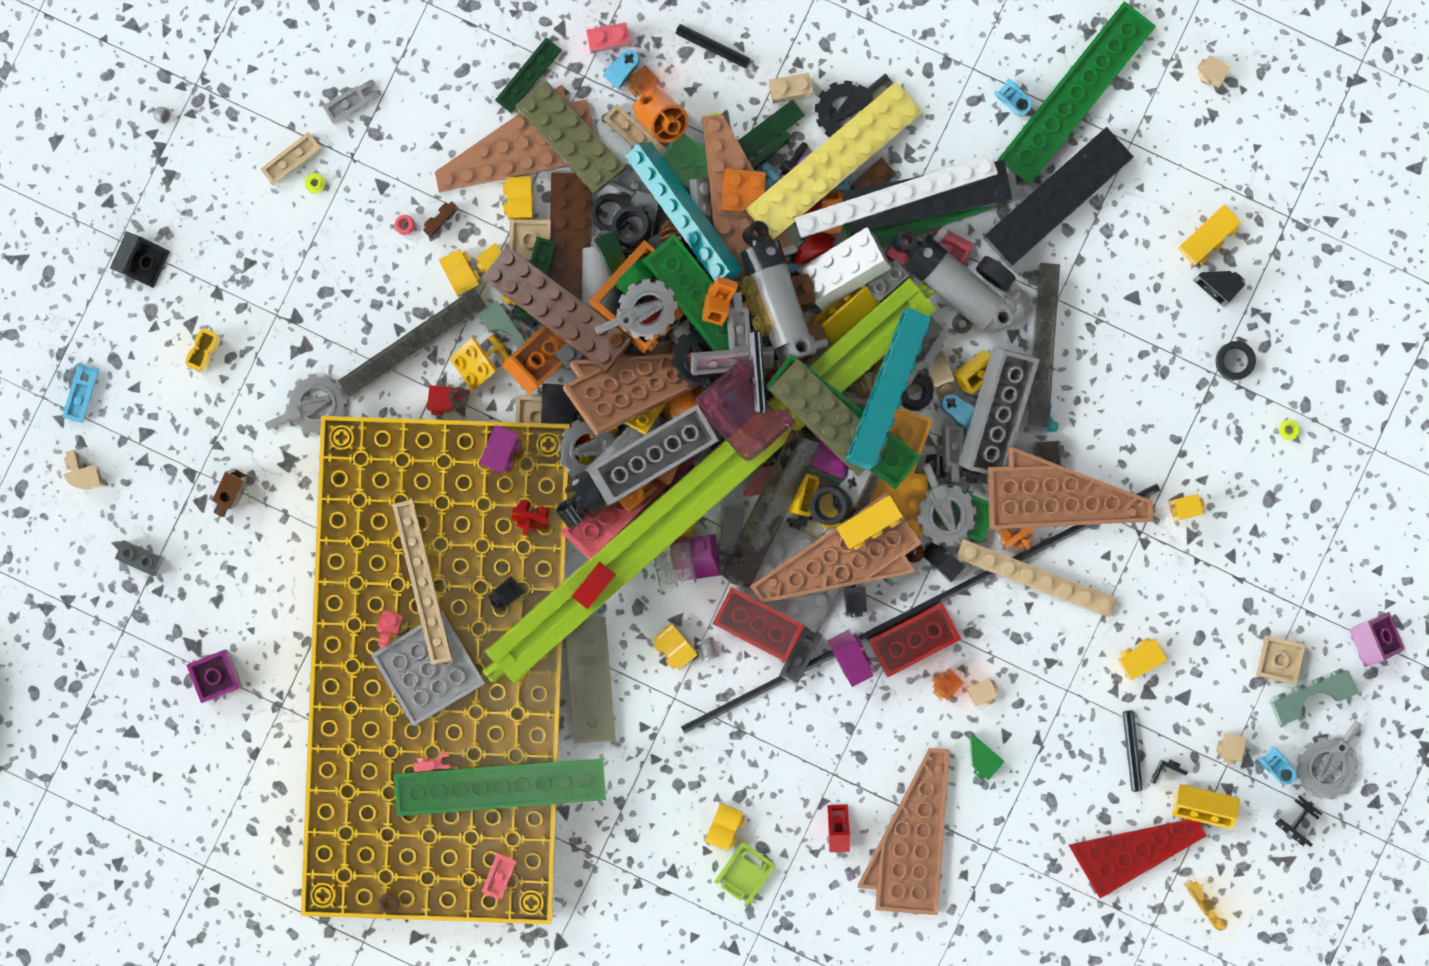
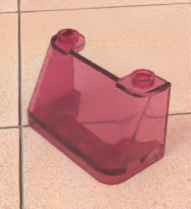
(731, 410)

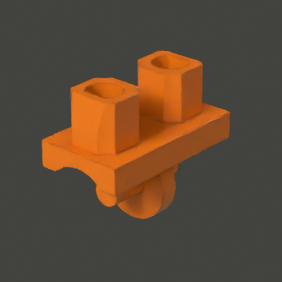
(637, 497)
(1009, 538)

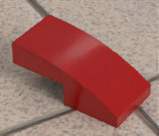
(593, 585)

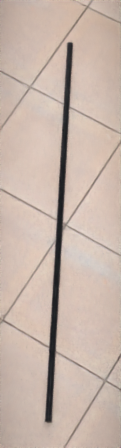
(897, 620)

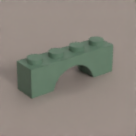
(497, 320)
(1289, 707)

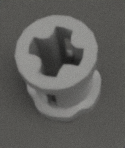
(707, 649)

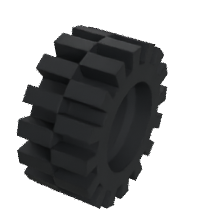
(926, 398)

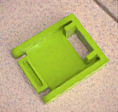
(743, 876)

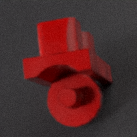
(530, 521)

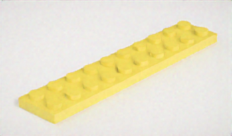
(834, 160)

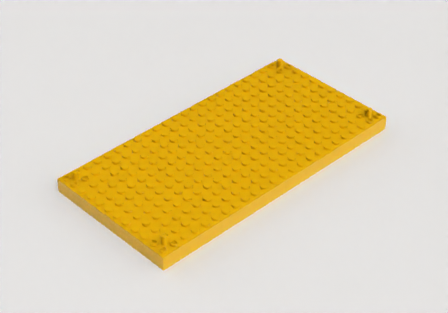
(355, 724)

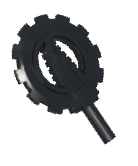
(857, 100)
(691, 342)

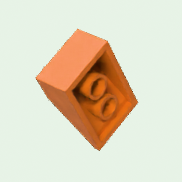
(535, 360)

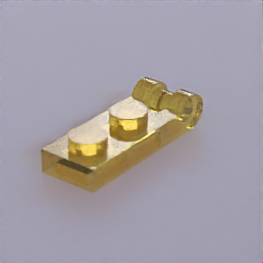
(755, 305)
(1205, 906)

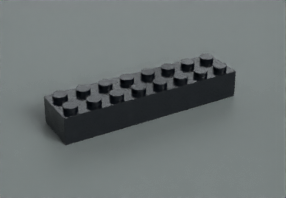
(970, 197)
(1058, 197)

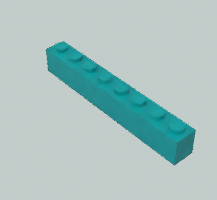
(683, 211)
(888, 389)

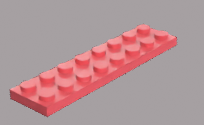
(596, 532)

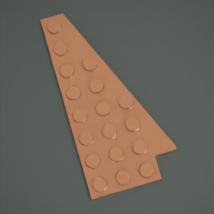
(507, 152)
(726, 153)
(624, 392)
(1047, 495)
(833, 565)
(910, 852)

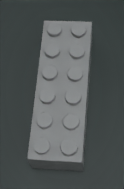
(998, 409)
(652, 455)

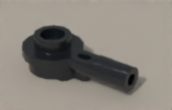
(788, 165)

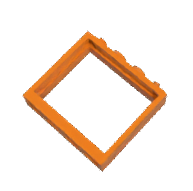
(643, 249)

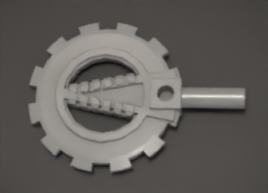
(631, 315)
(301, 410)
(589, 448)
(939, 499)
(1337, 753)

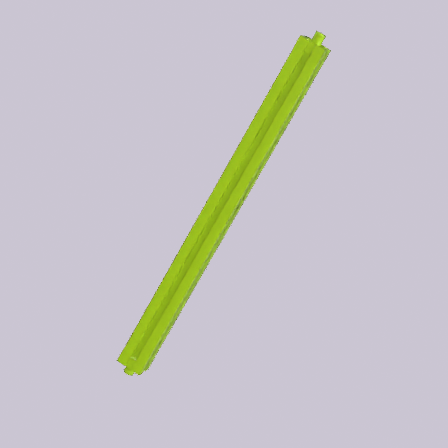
(691, 497)

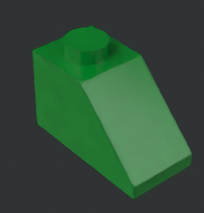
(633, 275)
(983, 759)

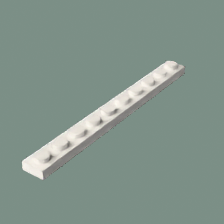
(895, 196)

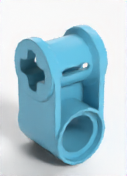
(619, 71)
(1010, 95)
(961, 412)
(1277, 765)

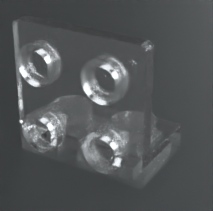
(675, 566)

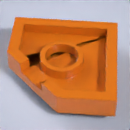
(741, 189)

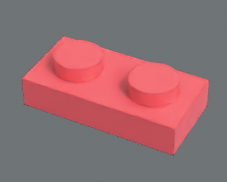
(499, 876)

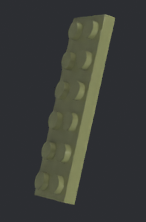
(570, 137)
(818, 410)
(590, 682)

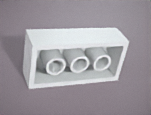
(846, 267)

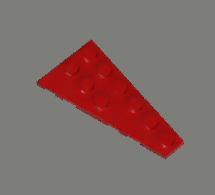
(1124, 856)

